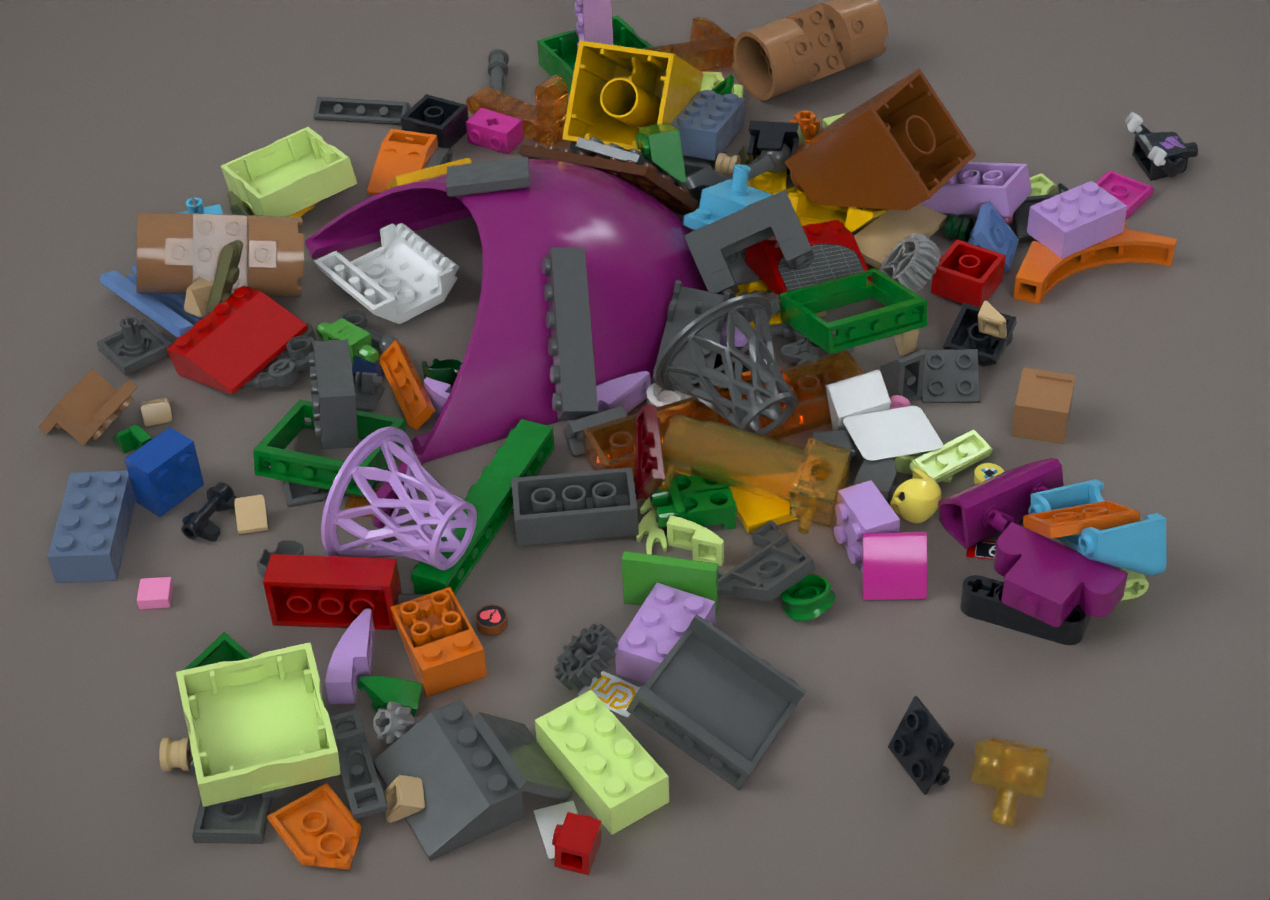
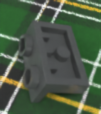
(574, 429)

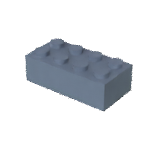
(709, 123)
(92, 527)

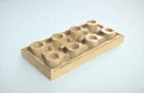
(893, 226)

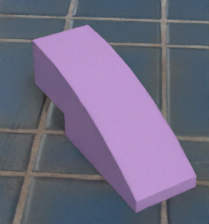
(625, 390)
(351, 660)

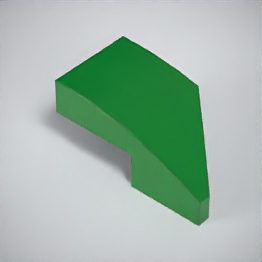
(131, 438)
(390, 689)

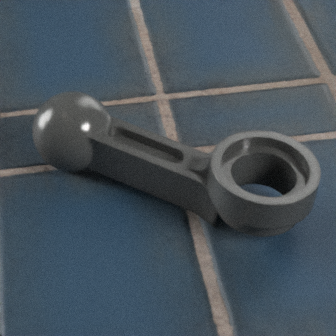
(377, 339)

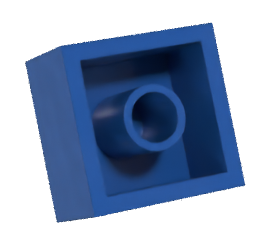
(164, 471)

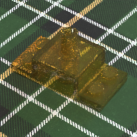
(1011, 770)

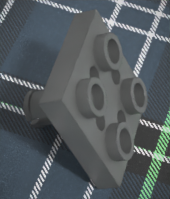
(134, 346)

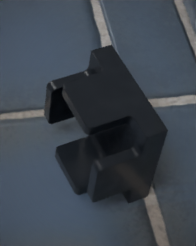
(772, 136)

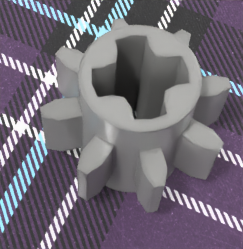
(392, 722)

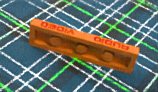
(406, 385)

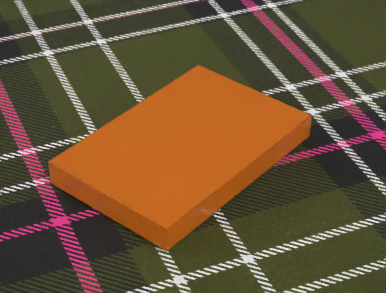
(1076, 518)

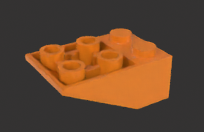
(400, 154)
(439, 641)

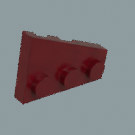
(648, 453)

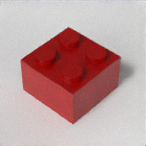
(968, 273)

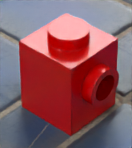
(577, 843)

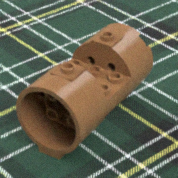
(808, 46)
(187, 246)

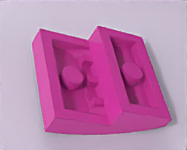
(894, 566)

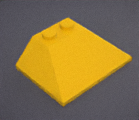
(852, 217)

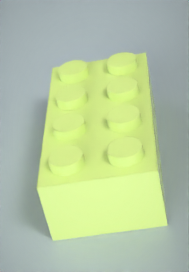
(602, 761)

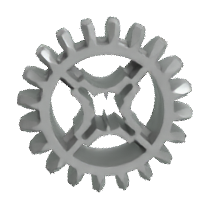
(912, 262)

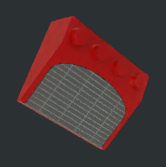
(834, 254)

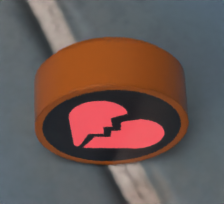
(491, 619)

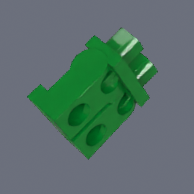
(696, 501)

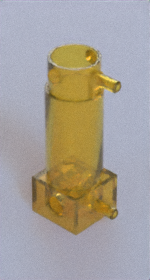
(760, 465)

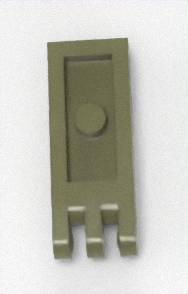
(226, 274)

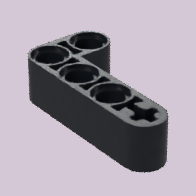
(982, 601)

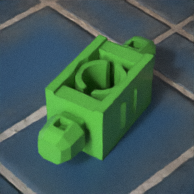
(358, 339)

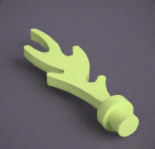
(649, 526)

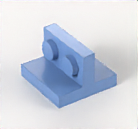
(994, 234)

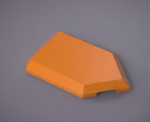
(318, 829)

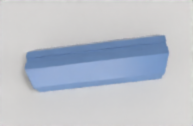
(162, 308)

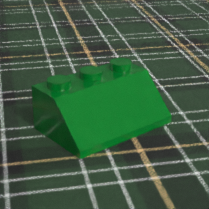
(663, 147)

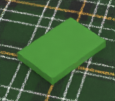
(643, 571)

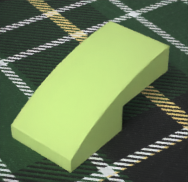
(691, 536)

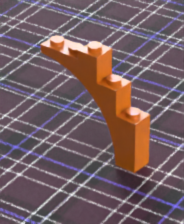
(1044, 269)

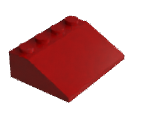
(235, 340)

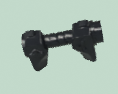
(198, 523)

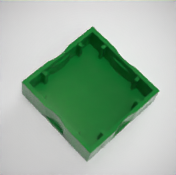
(559, 52)

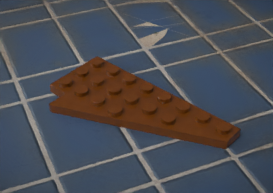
(641, 176)

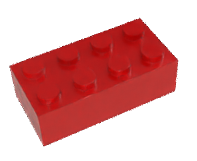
(331, 590)

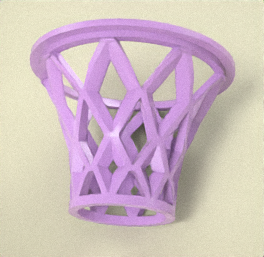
(412, 541)

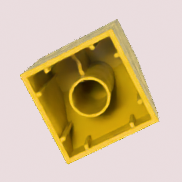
(624, 90)

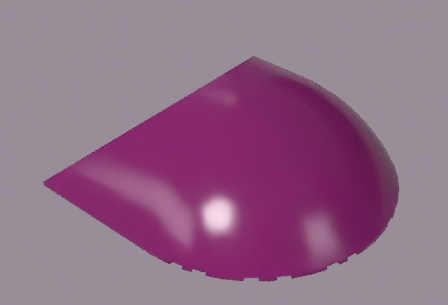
(631, 266)

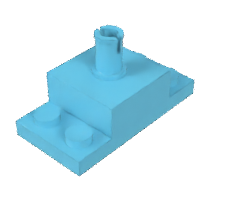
(725, 199)

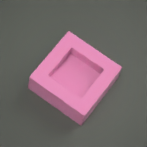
(155, 593)

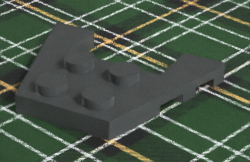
(768, 570)

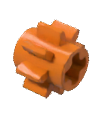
(807, 123)

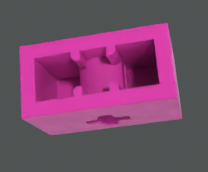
(494, 131)

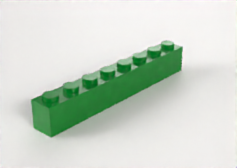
(520, 456)

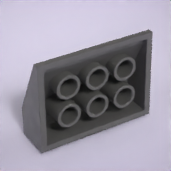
(461, 779)

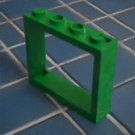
(902, 313)
(310, 468)

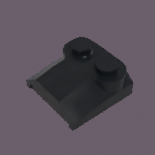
(966, 335)

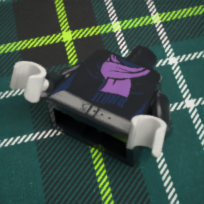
(1159, 152)

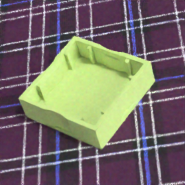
(289, 174)
(257, 724)

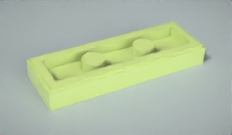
(953, 456)

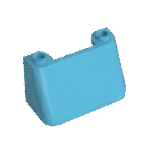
(1132, 546)

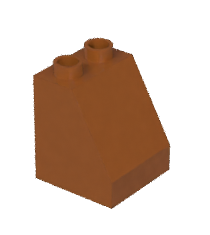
(884, 151)

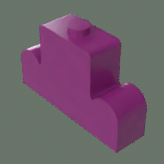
(1052, 578)

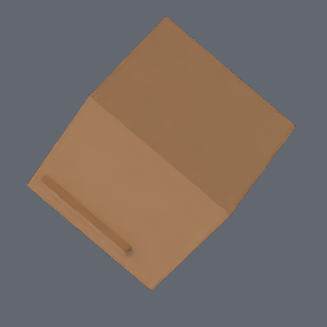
(1043, 405)

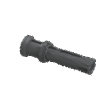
(498, 69)

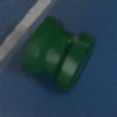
(958, 228)

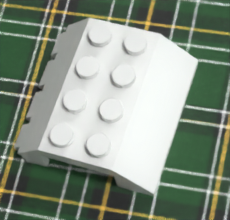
(394, 279)

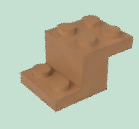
(89, 408)

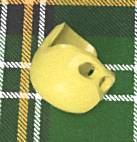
(920, 499)

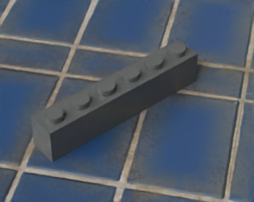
(570, 333)

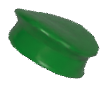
(808, 598)

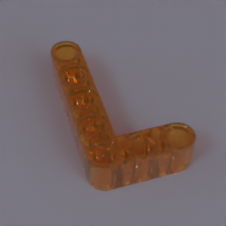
(707, 48)
(540, 122)

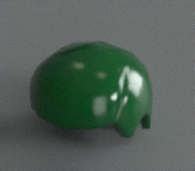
(442, 371)

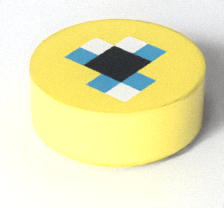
(986, 471)

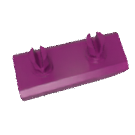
(997, 502)

